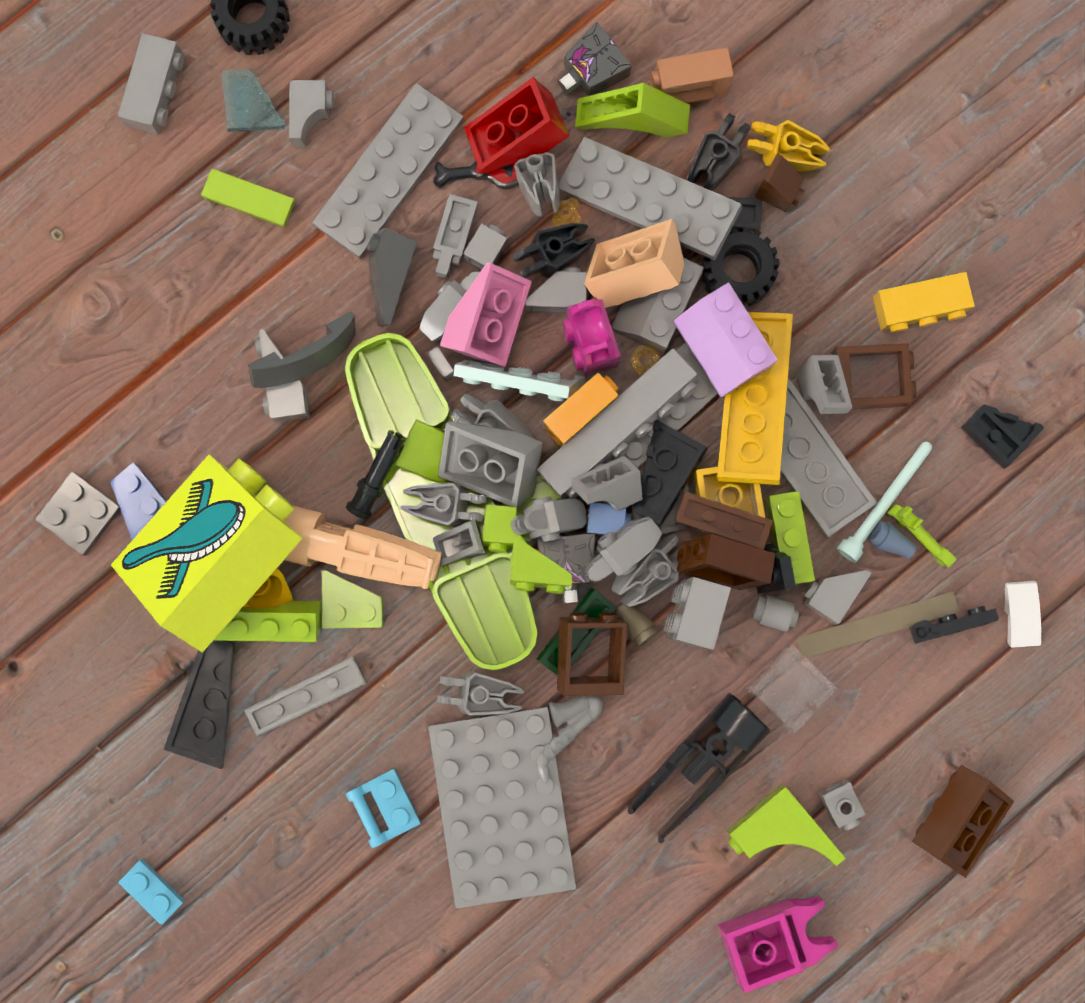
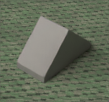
(459, 543)

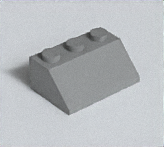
(651, 317)

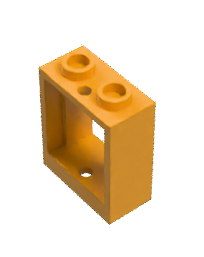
(580, 409)

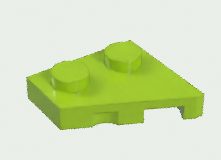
(349, 604)

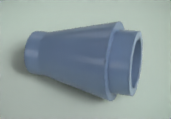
(890, 539)

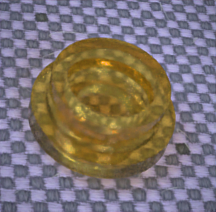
(640, 351)

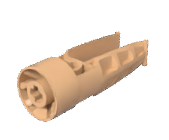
(361, 551)

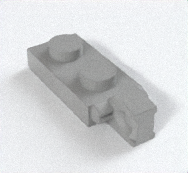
(453, 233)

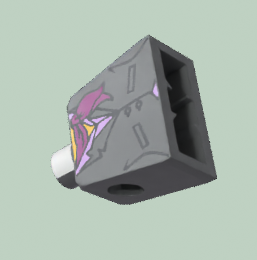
(594, 63)
(571, 554)

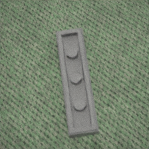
(305, 696)

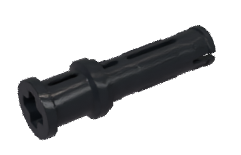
(371, 486)

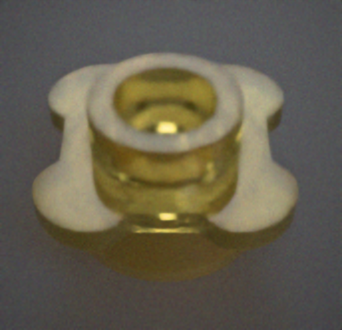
(572, 217)

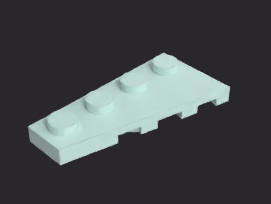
(520, 378)

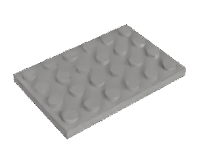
(497, 814)

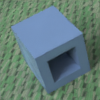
(604, 518)

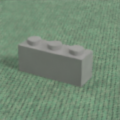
(151, 84)

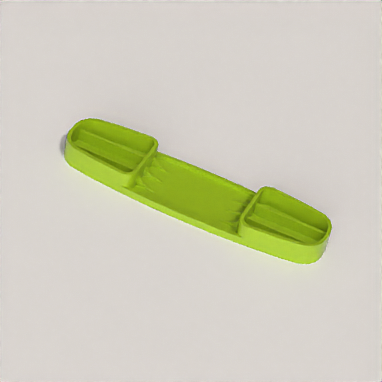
(474, 594)

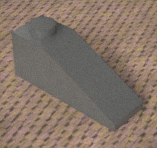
(388, 267)

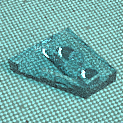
(247, 104)

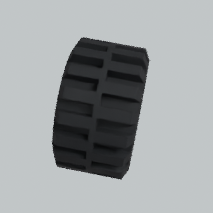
(254, 35)
(757, 251)

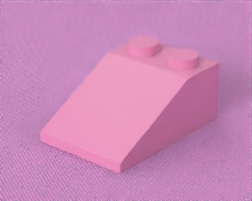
(487, 316)

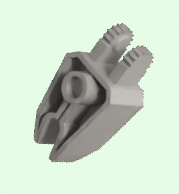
(539, 178)
(437, 314)
(489, 415)
(444, 503)
(550, 518)
(623, 549)
(651, 576)
(479, 693)

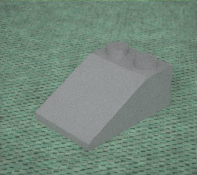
(491, 461)

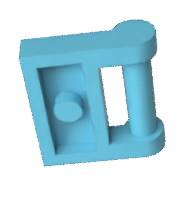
(392, 803)

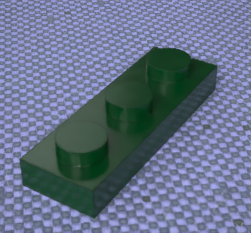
(591, 604)

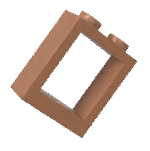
(694, 75)

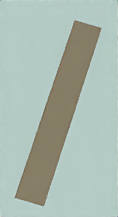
(877, 625)

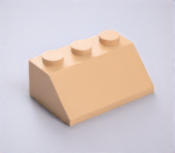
(636, 264)

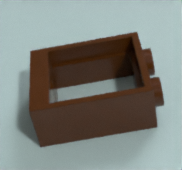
(905, 364)
(725, 562)
(592, 685)

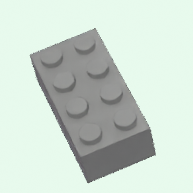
(696, 613)

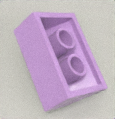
(725, 340)

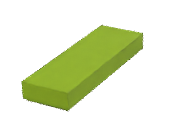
(248, 198)

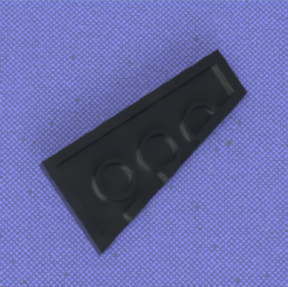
(203, 711)

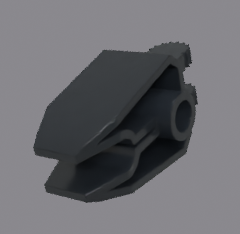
(718, 154)
(554, 249)

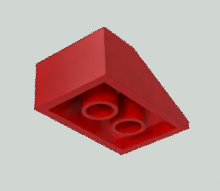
(516, 127)

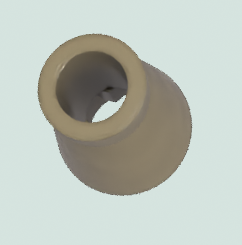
(639, 626)

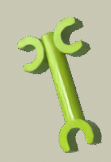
(907, 518)

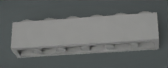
(621, 423)

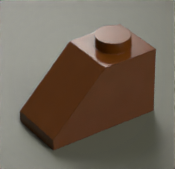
(781, 185)

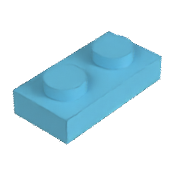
(151, 891)

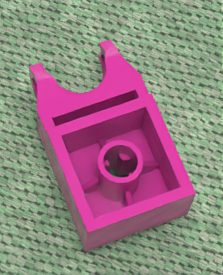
(592, 337)
(782, 939)

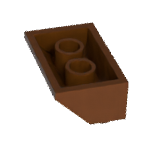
(963, 820)

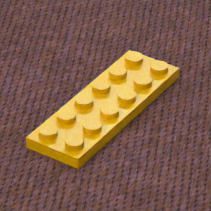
(756, 412)

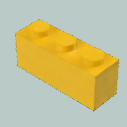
(923, 302)

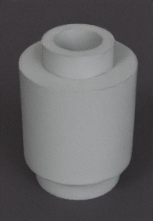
(775, 613)

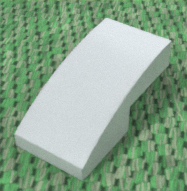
(1023, 614)

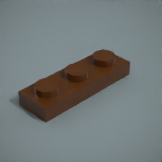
(723, 520)

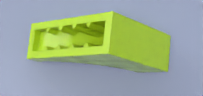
(634, 108)
(780, 821)

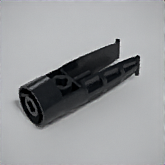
(736, 726)

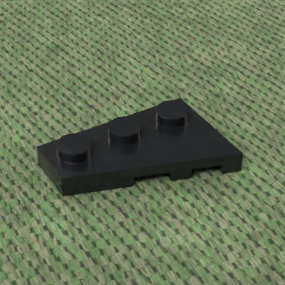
(667, 470)

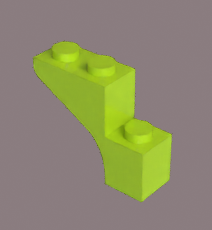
(528, 565)

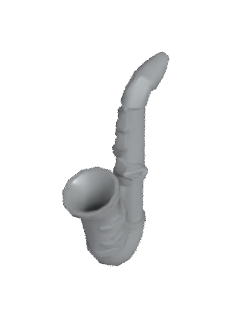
(578, 714)

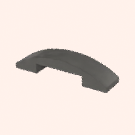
(274, 371)

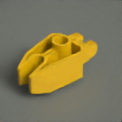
(791, 142)

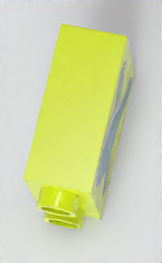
(208, 550)

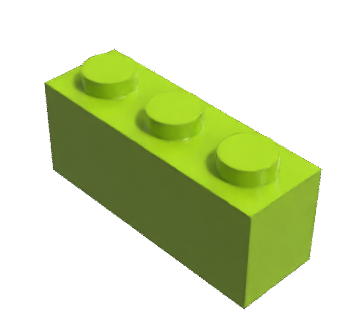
(790, 533)

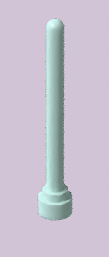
(853, 546)

